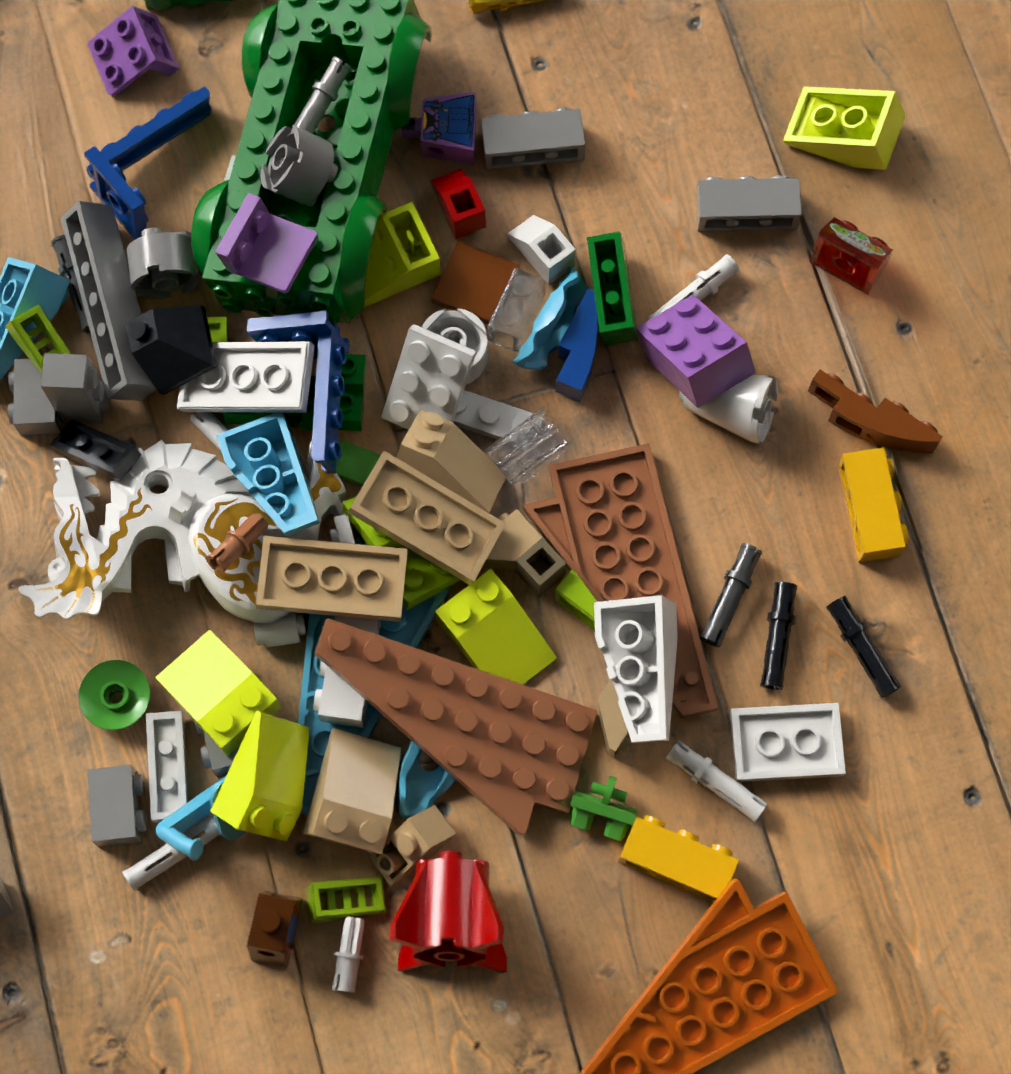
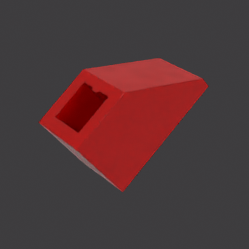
(459, 203)

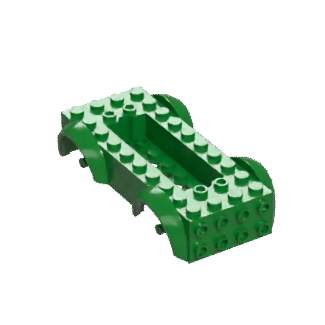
(282, 59)

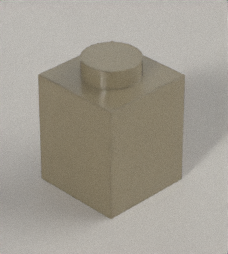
(540, 567)

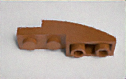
(883, 425)

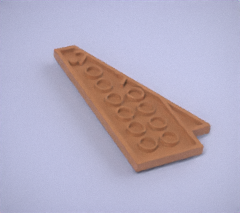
(620, 543)
(484, 730)

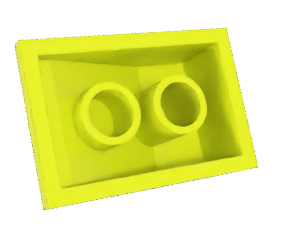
(847, 125)
(495, 631)
(217, 691)
(266, 778)

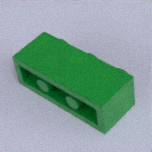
(612, 288)

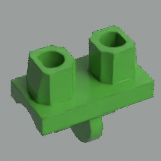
(618, 815)

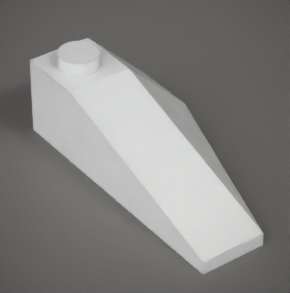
(640, 656)

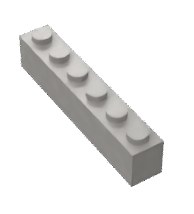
(106, 296)

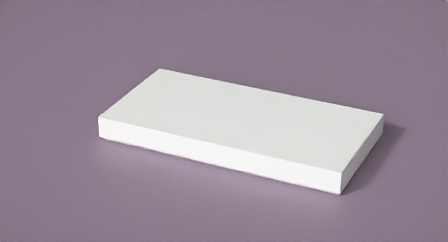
(252, 379)

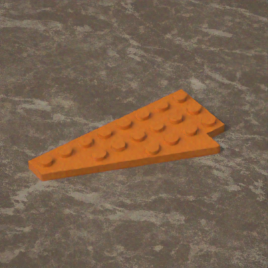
(720, 989)

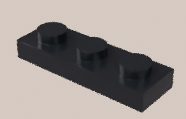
(96, 449)

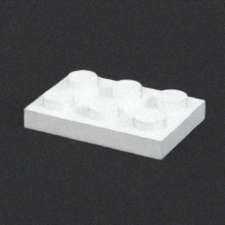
(427, 377)
(787, 742)

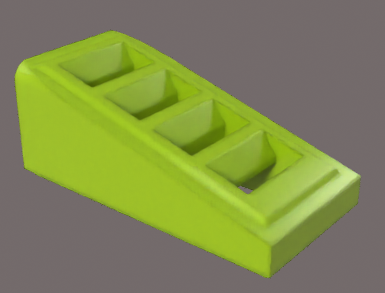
(43, 325)
(576, 598)
(330, 887)

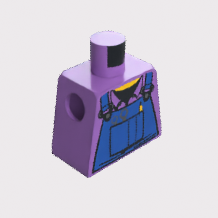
(446, 128)

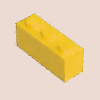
(873, 504)
(678, 858)

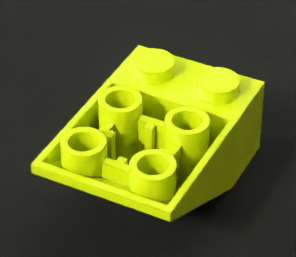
(399, 255)

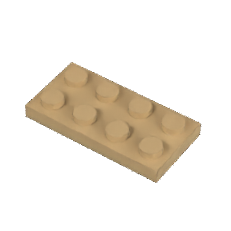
(427, 517)
(331, 578)

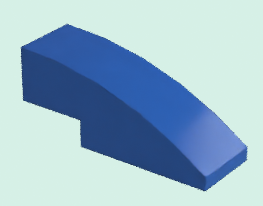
(578, 350)

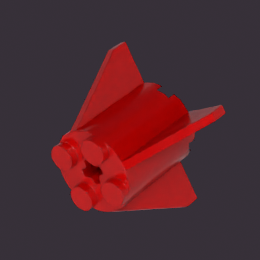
(449, 917)

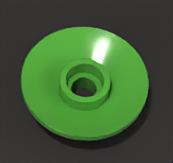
(106, 680)

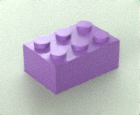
(695, 350)

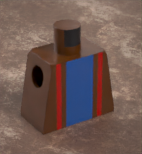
(274, 928)

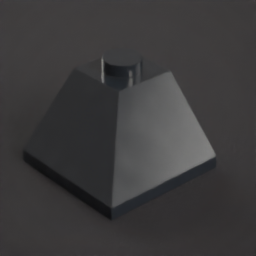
(172, 345)

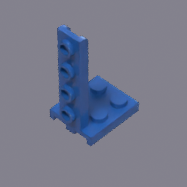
(108, 164)
(330, 353)

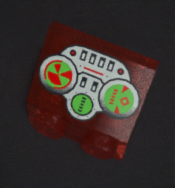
(850, 254)

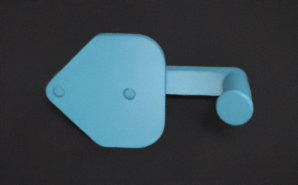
(172, 828)

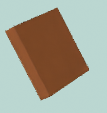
(473, 281)

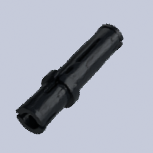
(781, 620)
(859, 640)

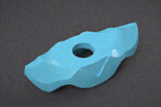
(552, 322)
(418, 787)

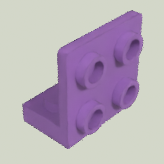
(130, 49)
(265, 246)

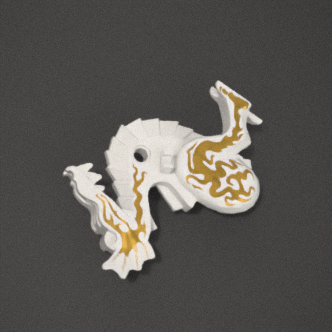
(191, 518)

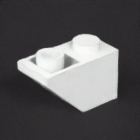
(544, 247)

